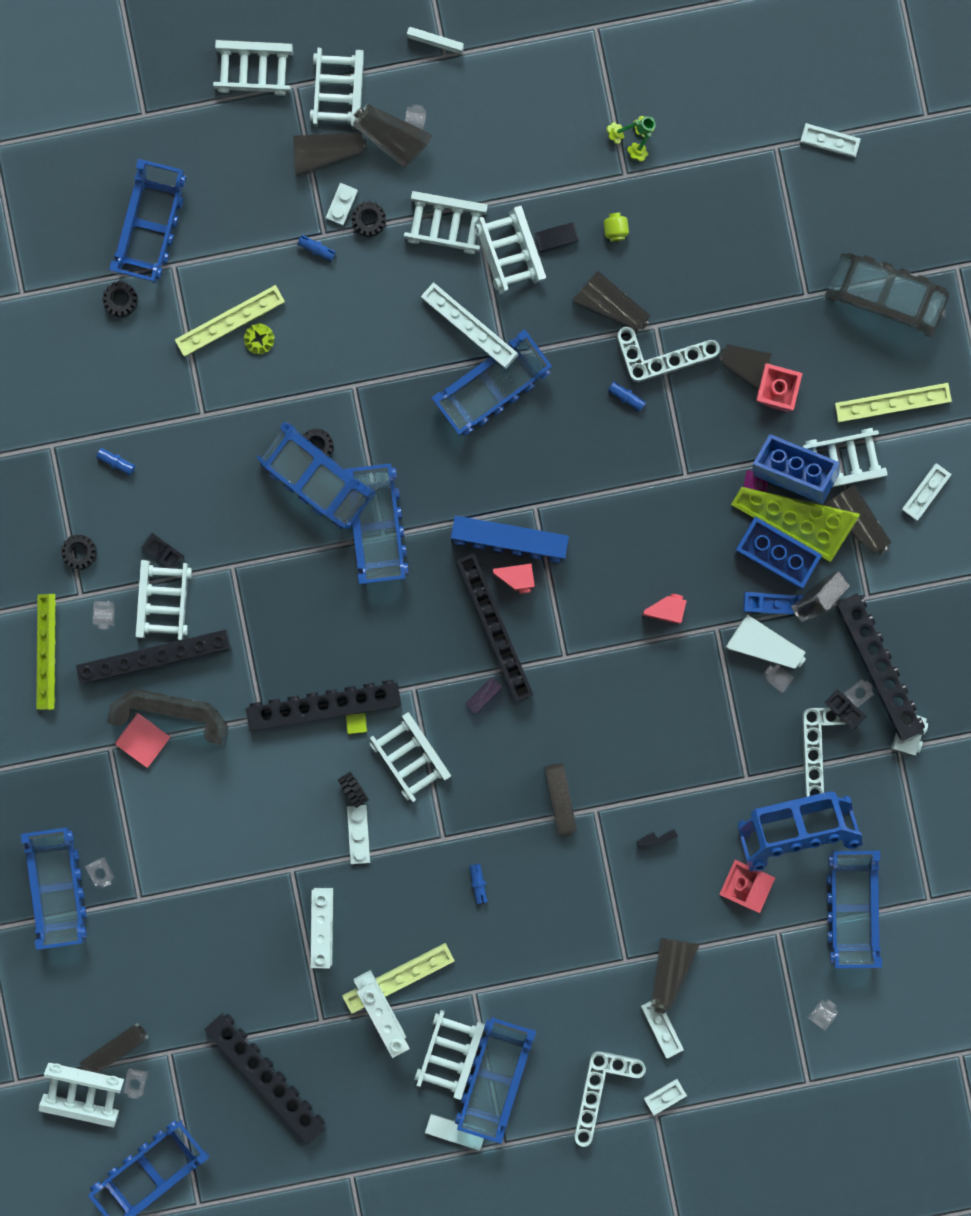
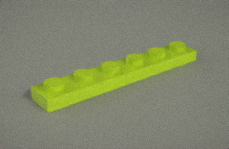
(45, 651)

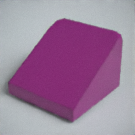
(754, 482)

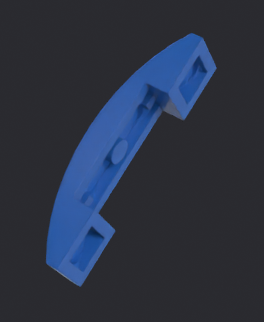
(769, 603)

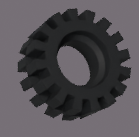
(368, 230)
(120, 310)
(322, 435)
(67, 551)
(353, 789)

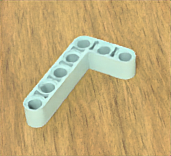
(663, 360)
(816, 745)
(589, 1088)

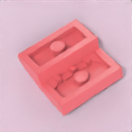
(142, 740)

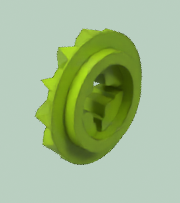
(255, 347)

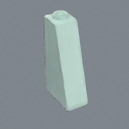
(762, 643)

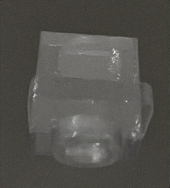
(778, 677)

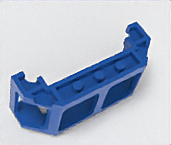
(132, 221)
(797, 808)
(162, 1185)

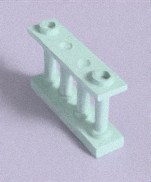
(263, 50)
(354, 80)
(439, 204)
(522, 237)
(856, 473)
(147, 589)
(428, 756)
(321, 927)
(381, 1014)
(462, 1068)
(80, 1110)

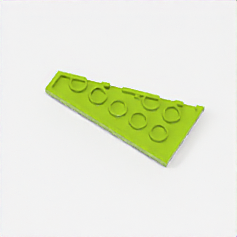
(809, 523)

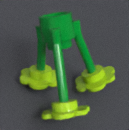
(643, 126)

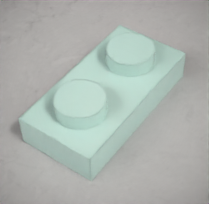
(341, 204)
(665, 1097)

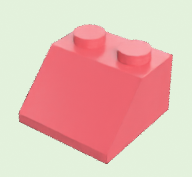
(779, 388)
(516, 577)
(667, 609)
(747, 887)

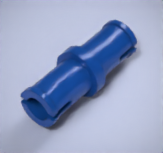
(316, 248)
(626, 396)
(115, 461)
(478, 883)

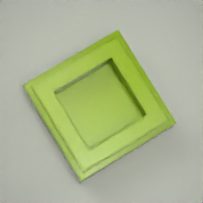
(356, 723)

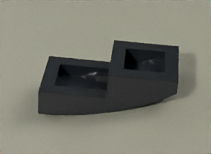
(556, 236)
(162, 551)
(845, 709)
(652, 839)

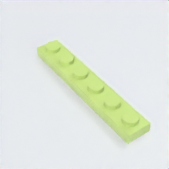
(229, 321)
(893, 402)
(405, 974)

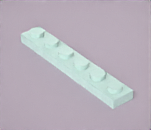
(469, 325)

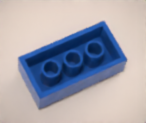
(796, 468)
(778, 553)

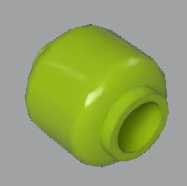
(616, 227)

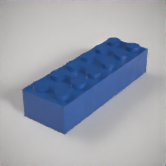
(509, 538)

